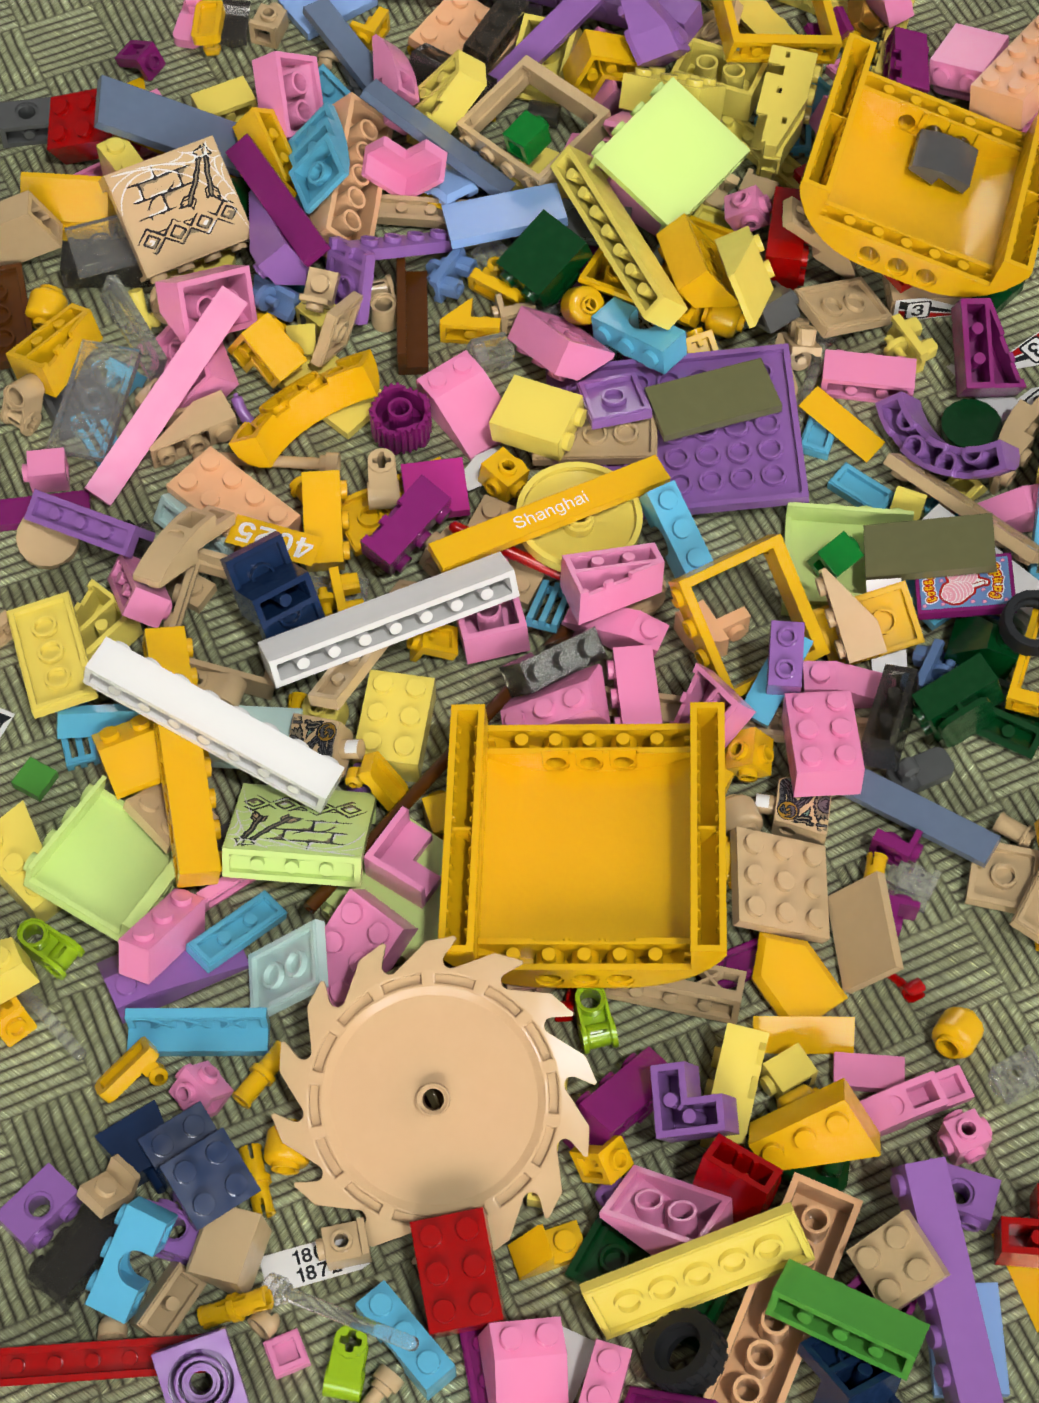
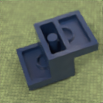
(271, 587)
(198, 1166)
(846, 1376)

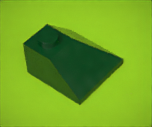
(981, 635)

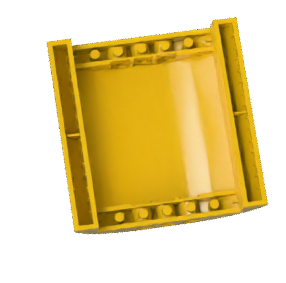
(895, 221)
(586, 849)

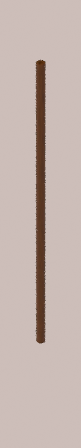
(421, 785)

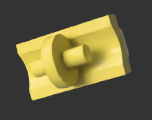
(904, 341)

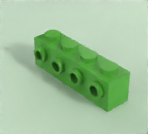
(844, 1315)

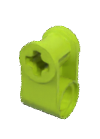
(53, 952)
(595, 1024)
(346, 1370)

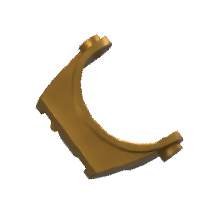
(858, 11)

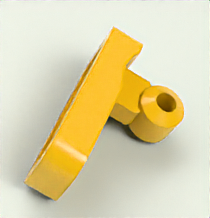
(208, 26)
(487, 284)
(380, 778)
(138, 1059)

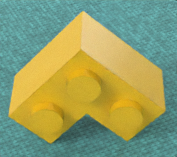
(598, 58)
(268, 350)

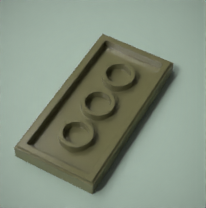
(713, 399)
(930, 548)

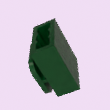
(544, 260)
(959, 702)

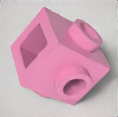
(747, 208)
(203, 1084)
(963, 1147)

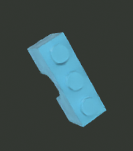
(654, 347)
(669, 513)
(116, 1286)
(428, 1365)

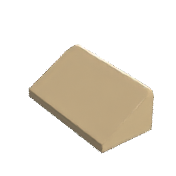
(168, 1302)

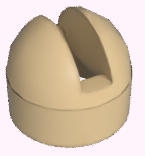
(264, 1324)
(111, 1329)

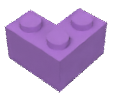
(682, 1111)

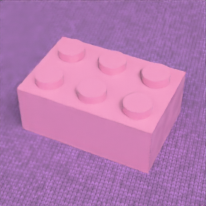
(822, 743)
(356, 930)

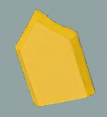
(794, 977)

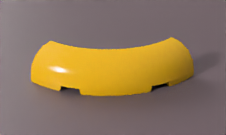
(303, 405)

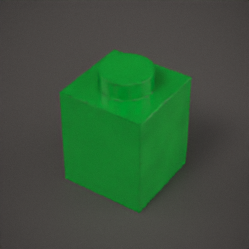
(527, 136)
(836, 555)

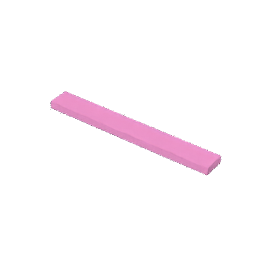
(165, 396)

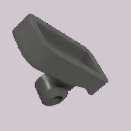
(922, 770)

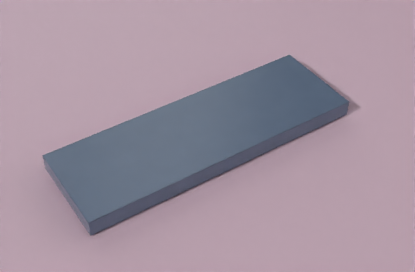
(158, 120)

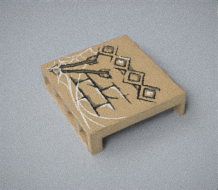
(178, 209)

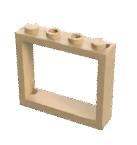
(530, 72)
(210, 564)

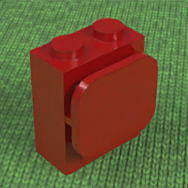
(739, 1175)

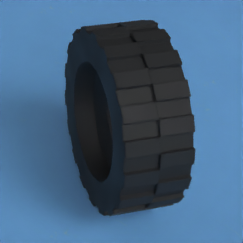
(667, 1335)

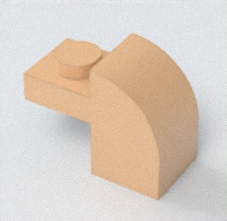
(723, 629)

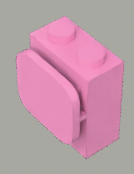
(963, 59)

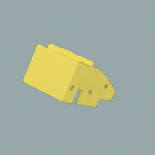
(783, 113)

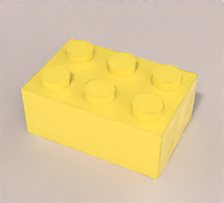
(741, 78)
(639, 85)
(397, 720)

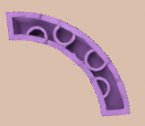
(912, 433)

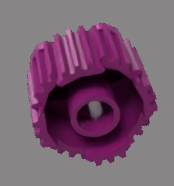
(400, 419)

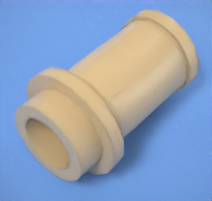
(1015, 831)

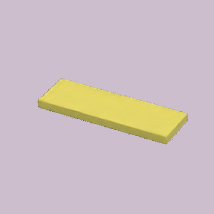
(697, 1271)

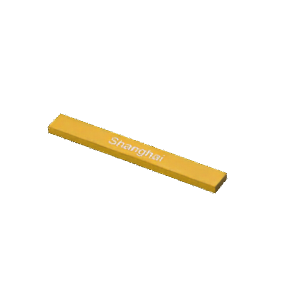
(548, 514)

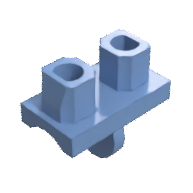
(447, 273)
(275, 298)
(931, 662)

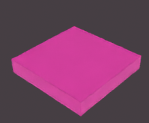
(446, 475)

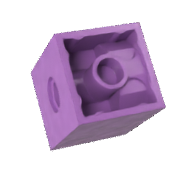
(207, 1353)

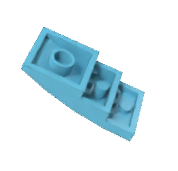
(319, 157)

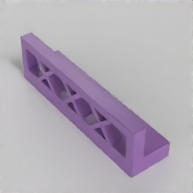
(85, 524)

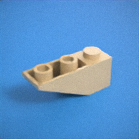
(197, 428)
(855, 625)

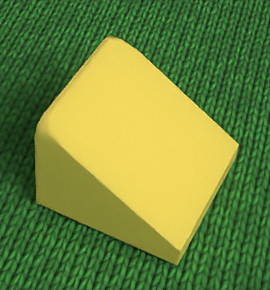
(304, 335)
(969, 487)
(909, 500)

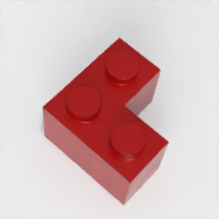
(1018, 1238)

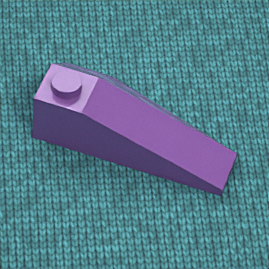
(652, 33)
(271, 249)
(175, 982)

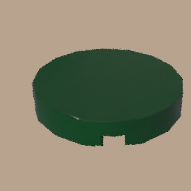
(970, 423)

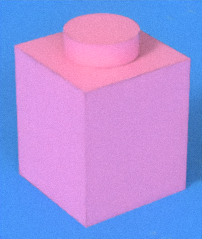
(47, 470)

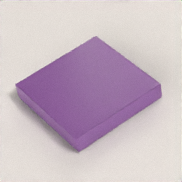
(614, 400)

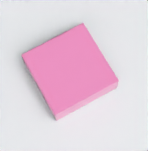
(286, 1353)

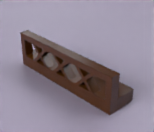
(412, 320)

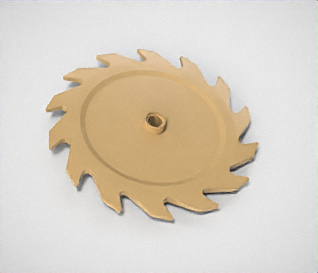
(442, 1033)

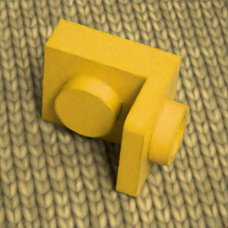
(375, 24)
(700, 341)
(438, 642)
(14, 1022)
(604, 1163)

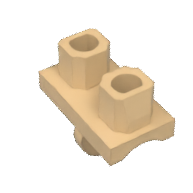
(801, 343)

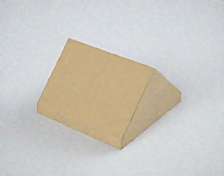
(230, 1250)

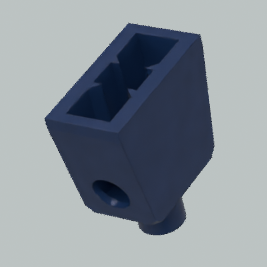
(122, 1140)

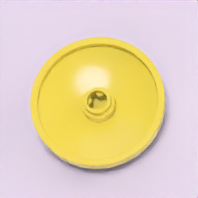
(604, 530)

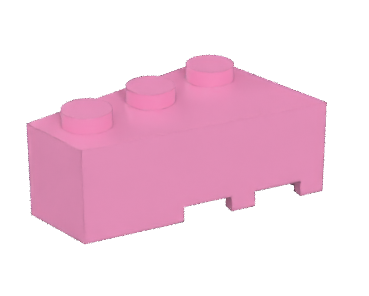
(610, 579)
(709, 687)

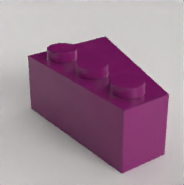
(907, 59)
(980, 352)
(406, 526)
(619, 1099)

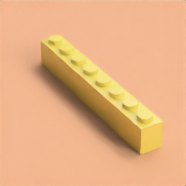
(619, 238)

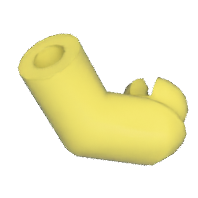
(139, 299)

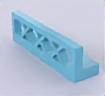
(201, 1030)

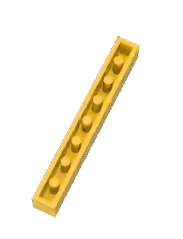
(185, 775)

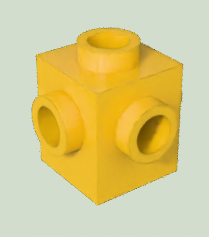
(503, 475)
(750, 755)

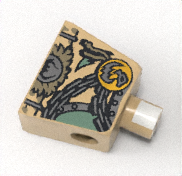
(327, 738)
(796, 816)

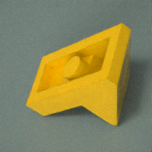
(461, 326)
(545, 1249)

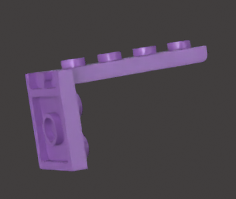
(357, 259)

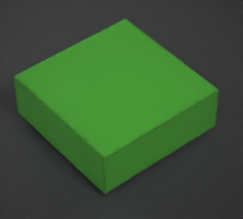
(35, 779)

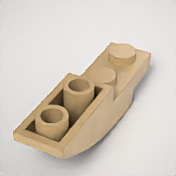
(797, 222)
(1020, 432)
(179, 543)

